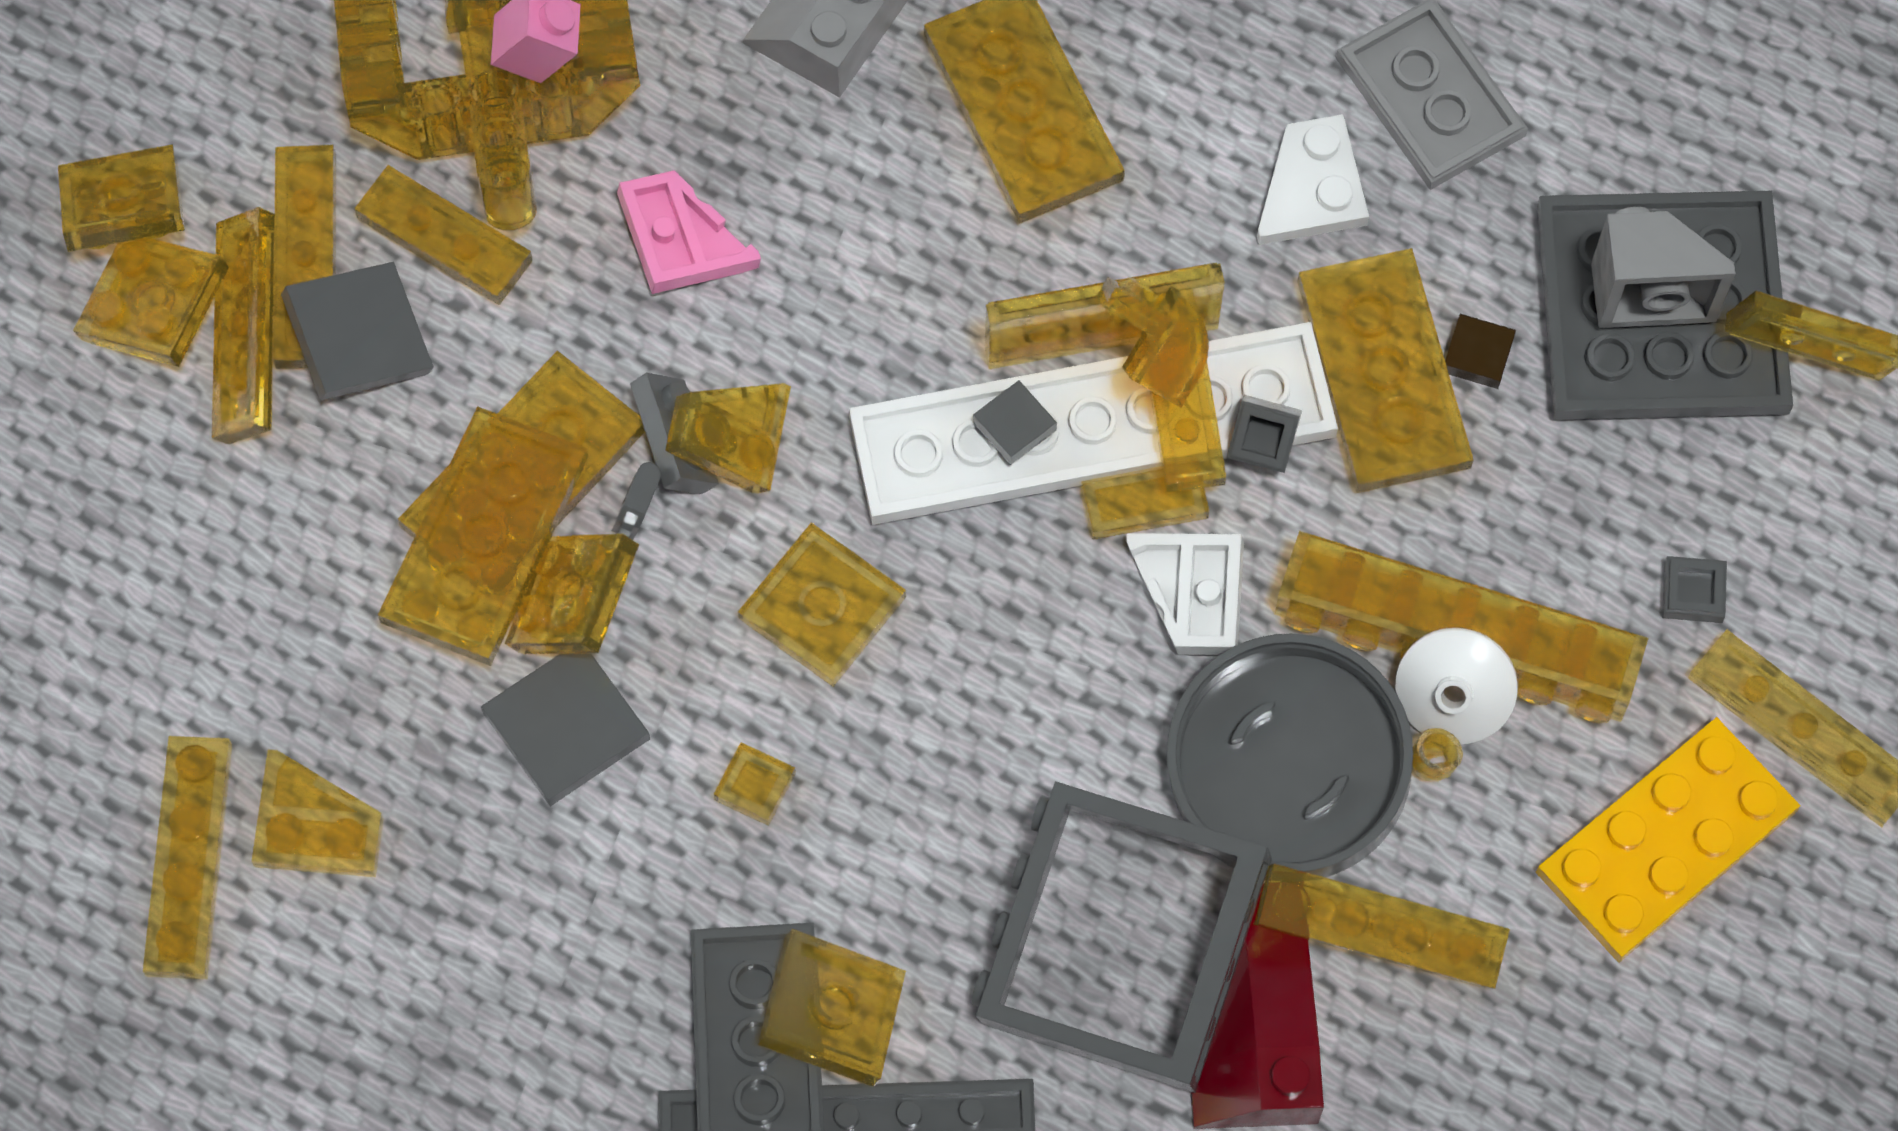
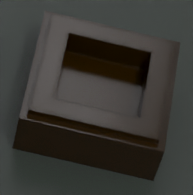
(1479, 351)

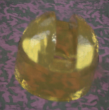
(1434, 744)

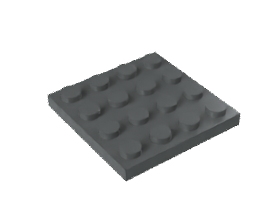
(1659, 367)

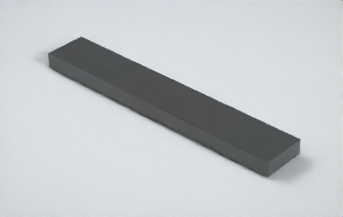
(898, 1107)

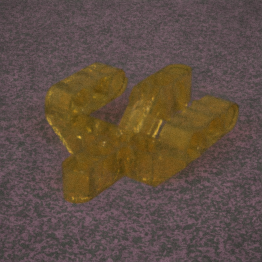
(486, 106)

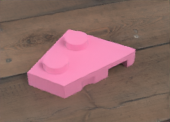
(679, 235)

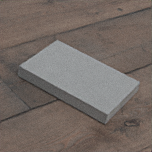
(1431, 93)

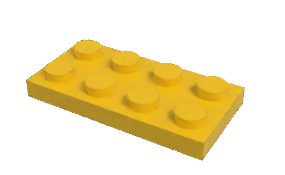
(1667, 839)

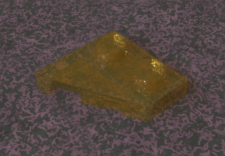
(731, 432)

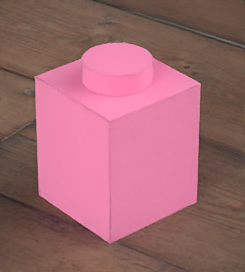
(535, 37)

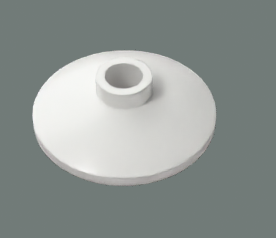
(1461, 660)

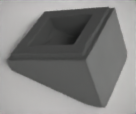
(1264, 433)

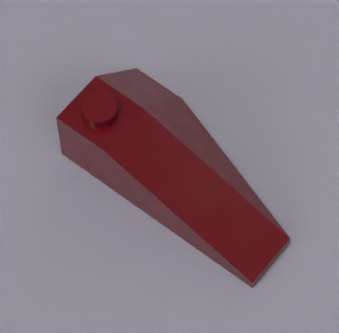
(1266, 1041)

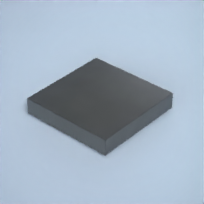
(356, 330)
(565, 724)

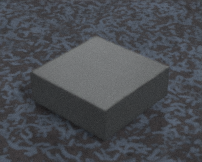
(1014, 422)
(1694, 589)

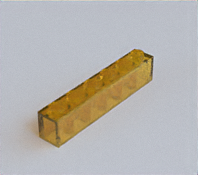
(1395, 604)

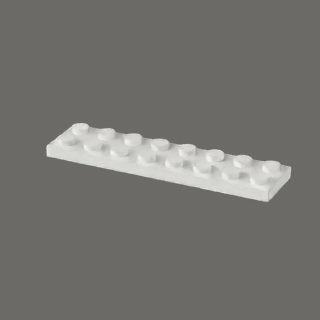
(931, 458)

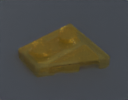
(313, 823)

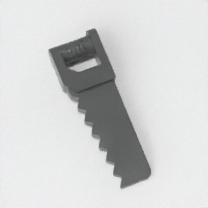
(637, 500)

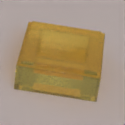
(754, 783)

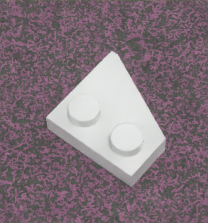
(1313, 183)
(1193, 586)

